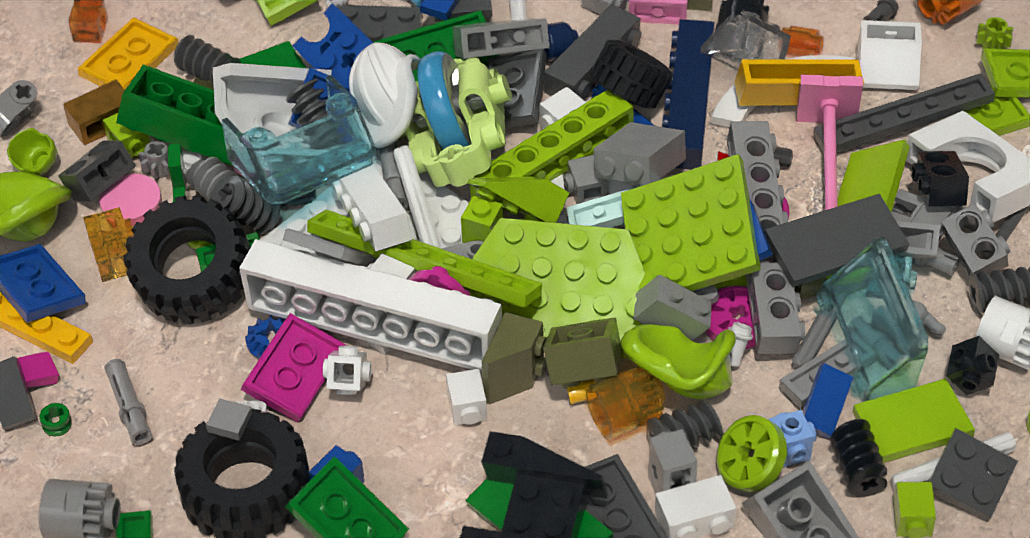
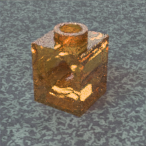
(88, 21)

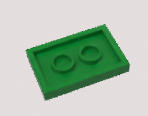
(343, 507)

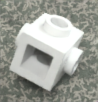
(339, 378)

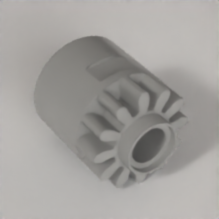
(78, 509)

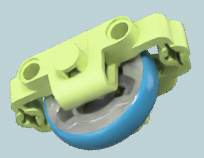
(456, 118)

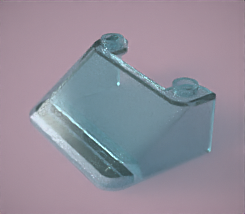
(877, 321)

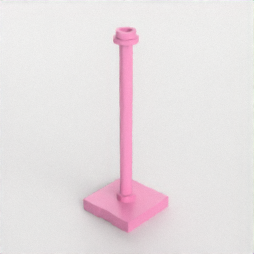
(824, 101)

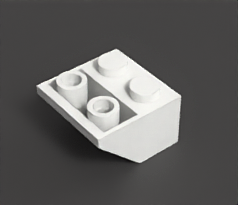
(890, 54)

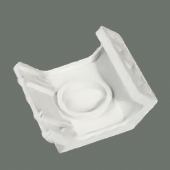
(256, 95)

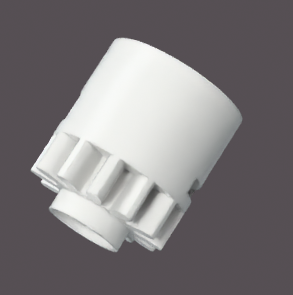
(1007, 331)

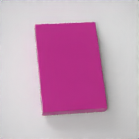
(291, 368)

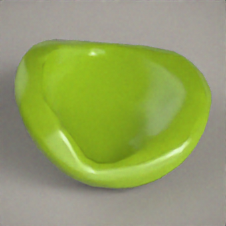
(29, 205)

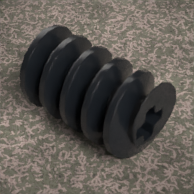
(859, 458)

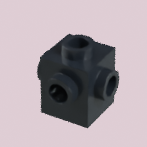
(972, 365)

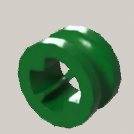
(60, 427)

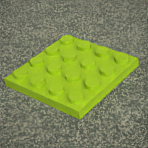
(694, 225)

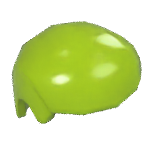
(32, 151)

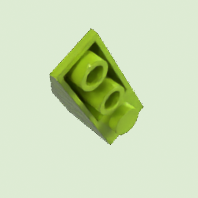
(531, 196)

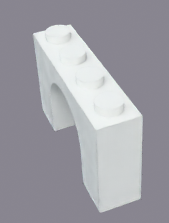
(998, 193)

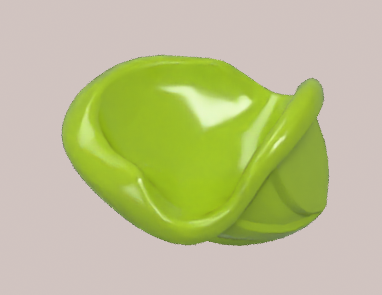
(683, 365)

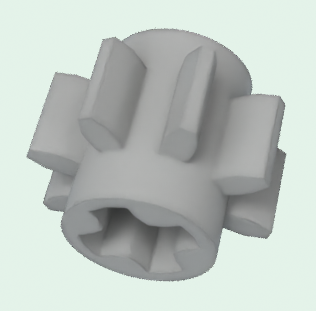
(155, 159)

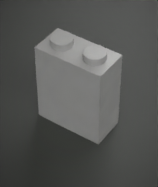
(640, 154)

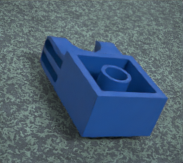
(338, 48)

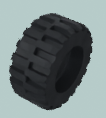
(163, 233)
(249, 510)

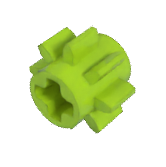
(994, 34)

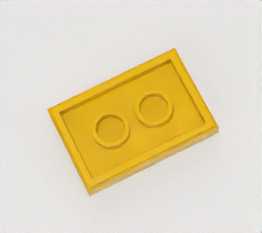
(126, 53)

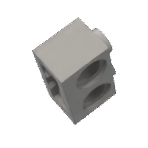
(969, 245)

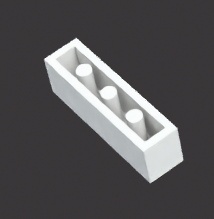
(373, 208)

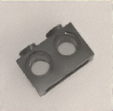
(97, 170)

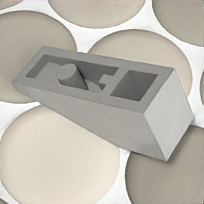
(500, 37)

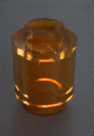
(804, 41)

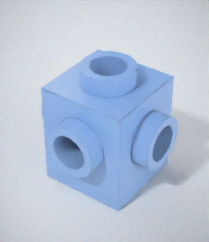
(798, 436)

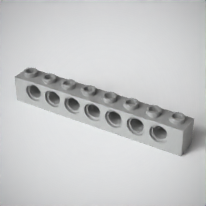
(771, 334)

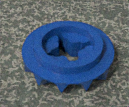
(257, 335)

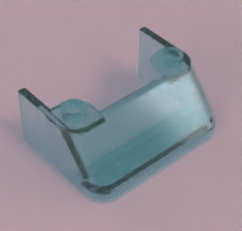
(307, 156)

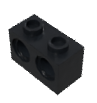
(941, 178)

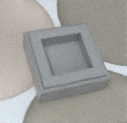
(229, 419)

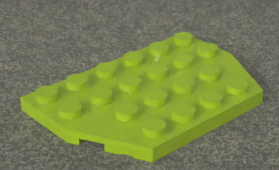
(582, 271)

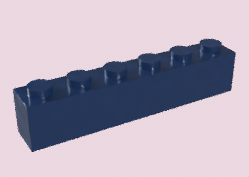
(689, 87)

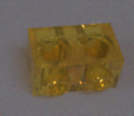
(107, 237)

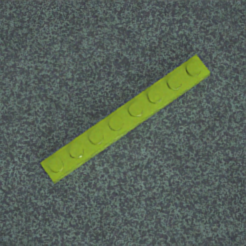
(422, 256)

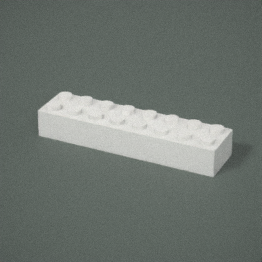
(369, 304)

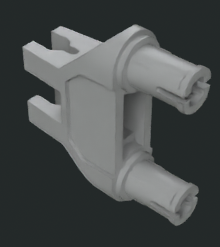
(915, 209)

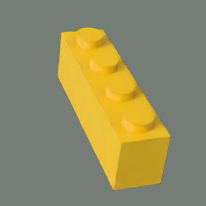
(778, 80)

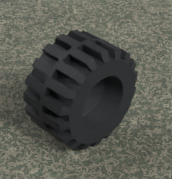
(631, 74)

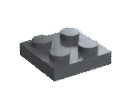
(972, 475)

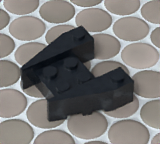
(546, 491)

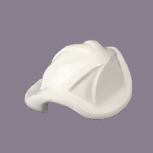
(384, 90)

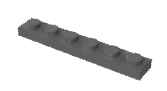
(909, 112)

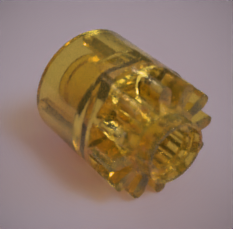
(625, 401)

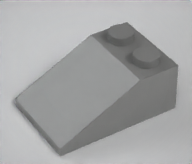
(798, 508)

